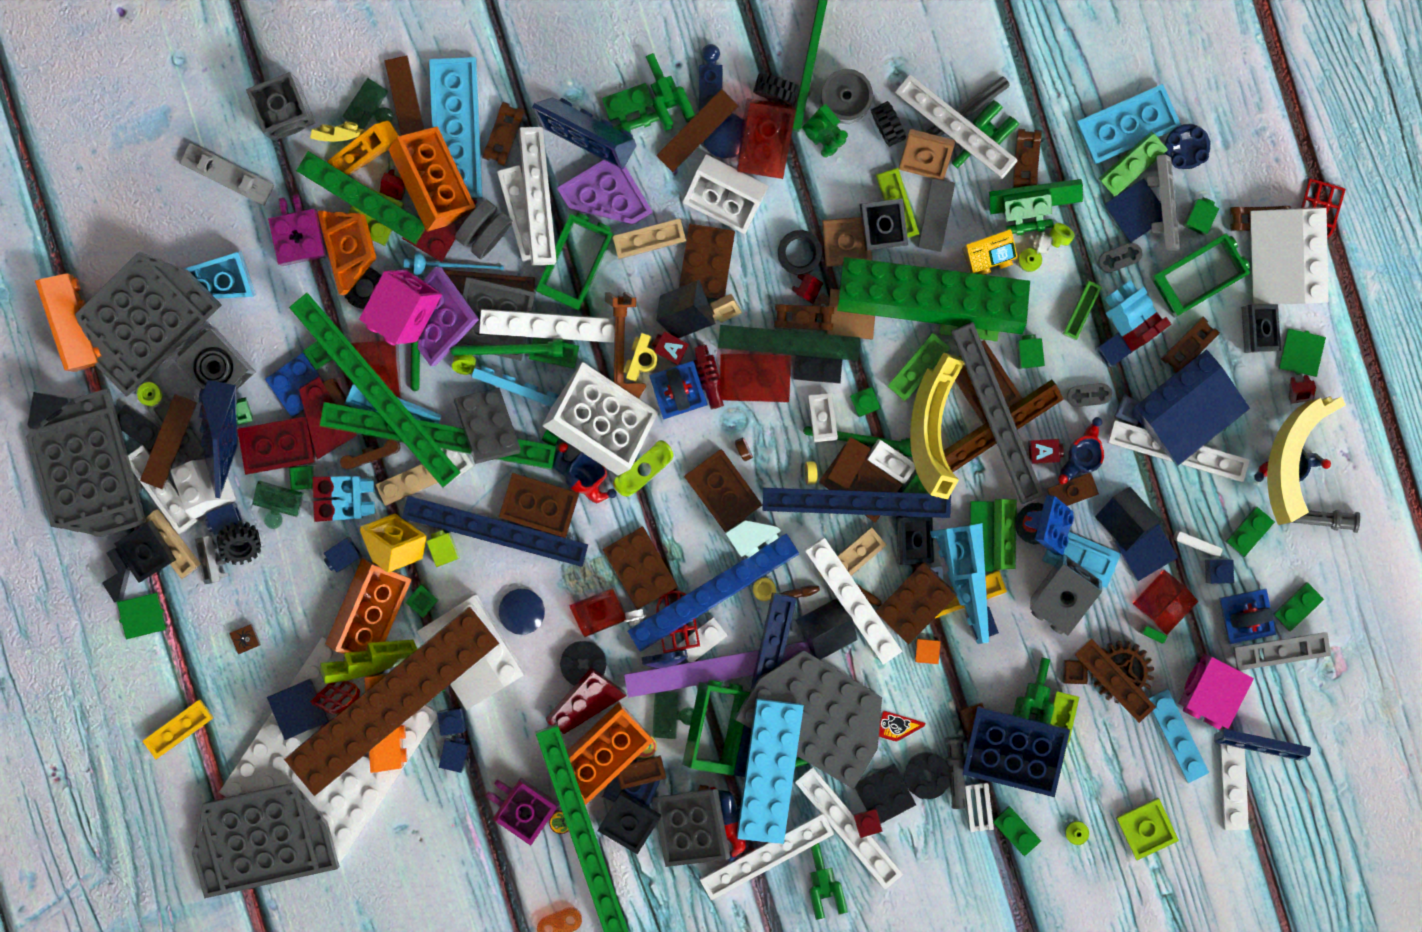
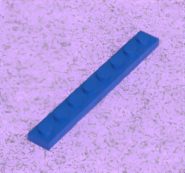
(713, 592)

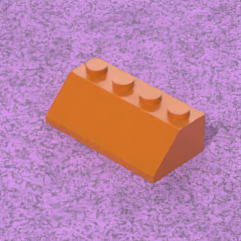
(431, 178)
(61, 303)
(368, 608)
(607, 750)
(389, 752)

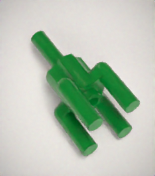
(667, 95)
(983, 123)
(1036, 697)
(824, 886)

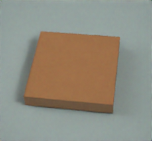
(926, 154)
(843, 239)
(850, 323)

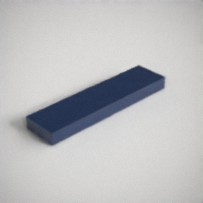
(1262, 744)

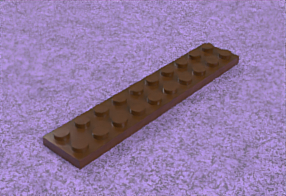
(391, 701)

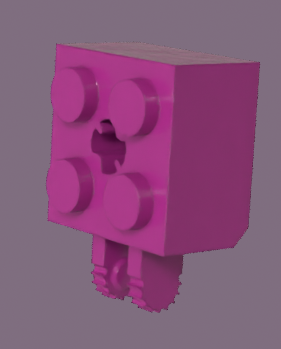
(286, 226)
(510, 810)

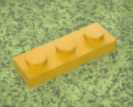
(178, 729)

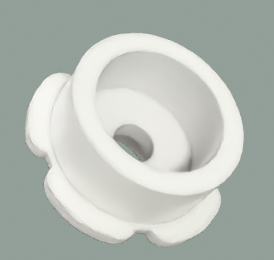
(1042, 243)
(635, 617)

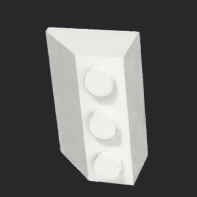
(725, 194)

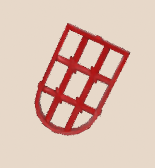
(1327, 204)
(684, 630)
(338, 689)

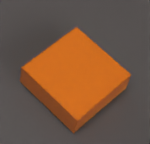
(927, 651)

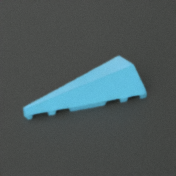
(964, 556)

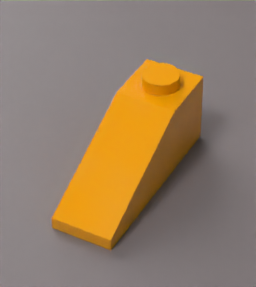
(365, 148)

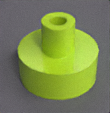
(1061, 235)
(1024, 260)
(464, 364)
(144, 394)
(1071, 832)

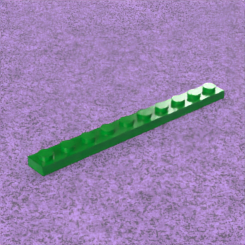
(374, 390)
(445, 436)
(581, 829)

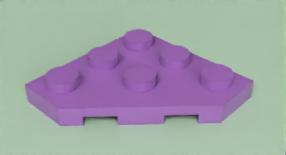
(606, 193)
(449, 320)

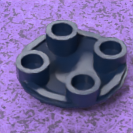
(726, 138)
(1188, 146)
(521, 611)
(664, 660)

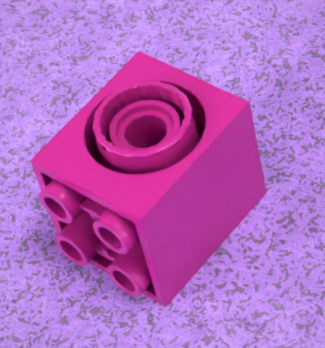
(400, 307)
(1214, 692)

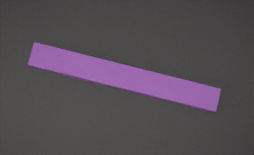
(692, 673)

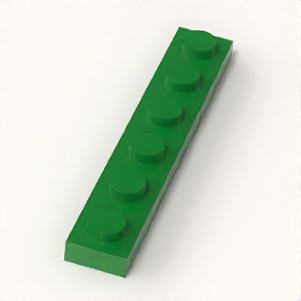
(361, 197)

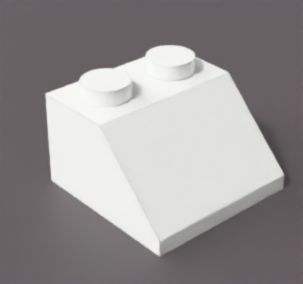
(196, 489)

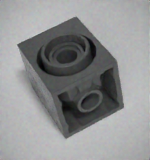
(280, 106)
(206, 352)
(1061, 609)

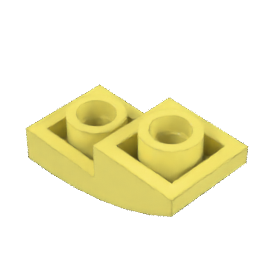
(341, 133)

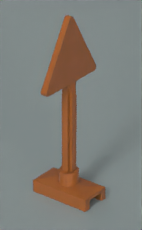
(620, 307)

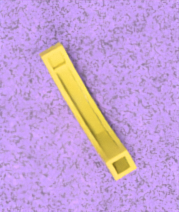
(926, 427)
(1285, 455)

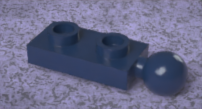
(709, 75)

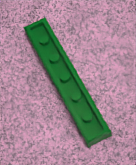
(809, 64)

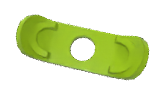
(631, 481)

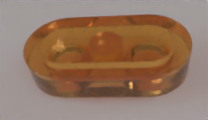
(558, 920)

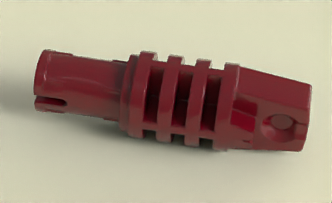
(708, 376)

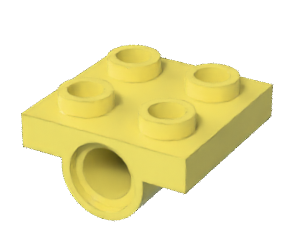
(640, 347)

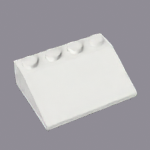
(1289, 256)
(600, 419)
(492, 671)

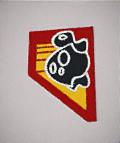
(897, 727)

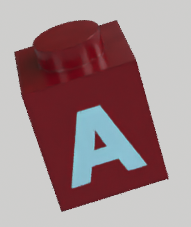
(670, 347)
(1045, 451)

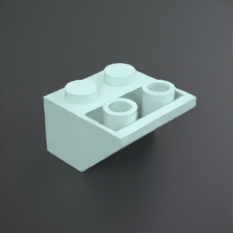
(750, 534)

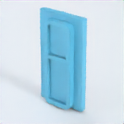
(1090, 555)

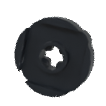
(582, 650)
(915, 769)

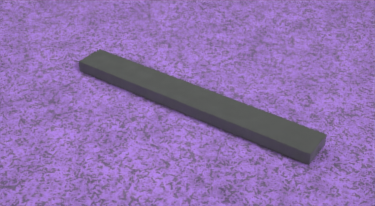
(997, 413)

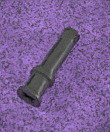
(1335, 520)
(956, 766)

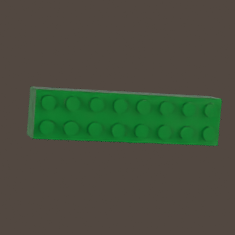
(933, 295)

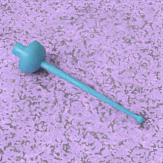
(419, 264)

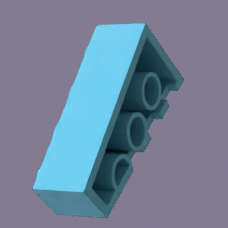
(225, 276)

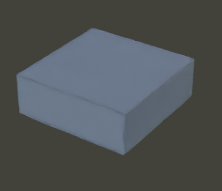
(1125, 410)

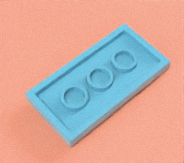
(1127, 123)

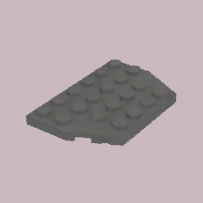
(143, 318)
(86, 469)
(837, 719)
(261, 840)

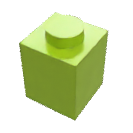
(442, 548)

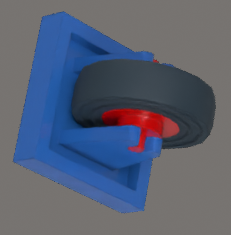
(678, 390)
(1045, 524)
(1247, 616)

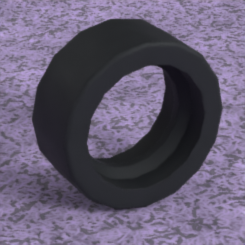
(817, 250)

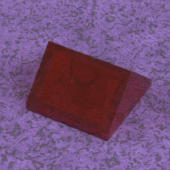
(1165, 602)
(598, 612)

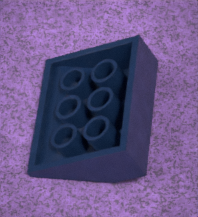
(584, 131)
(1191, 408)
(218, 430)
(1016, 751)

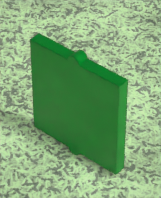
(1302, 352)
(141, 616)

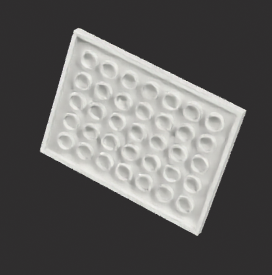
(354, 794)

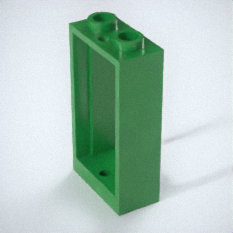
(1168, 294)
(563, 298)
(733, 735)

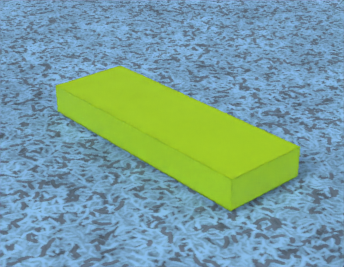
(893, 188)

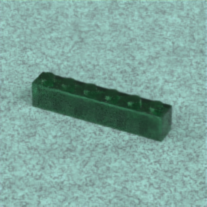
(789, 343)

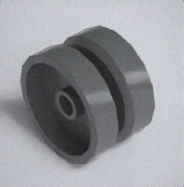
(846, 82)
(483, 228)

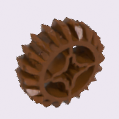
(1128, 662)

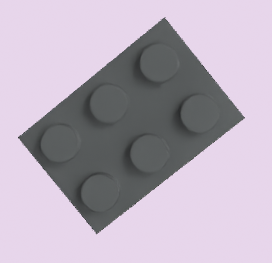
(487, 425)

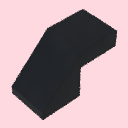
(117, 584)

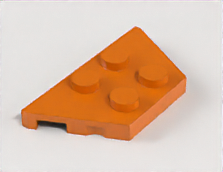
(347, 246)

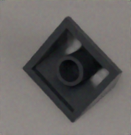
(883, 224)
(684, 310)
(1261, 328)
(46, 407)
(1127, 518)
(914, 540)
(827, 629)

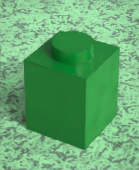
(1201, 216)
(1030, 352)

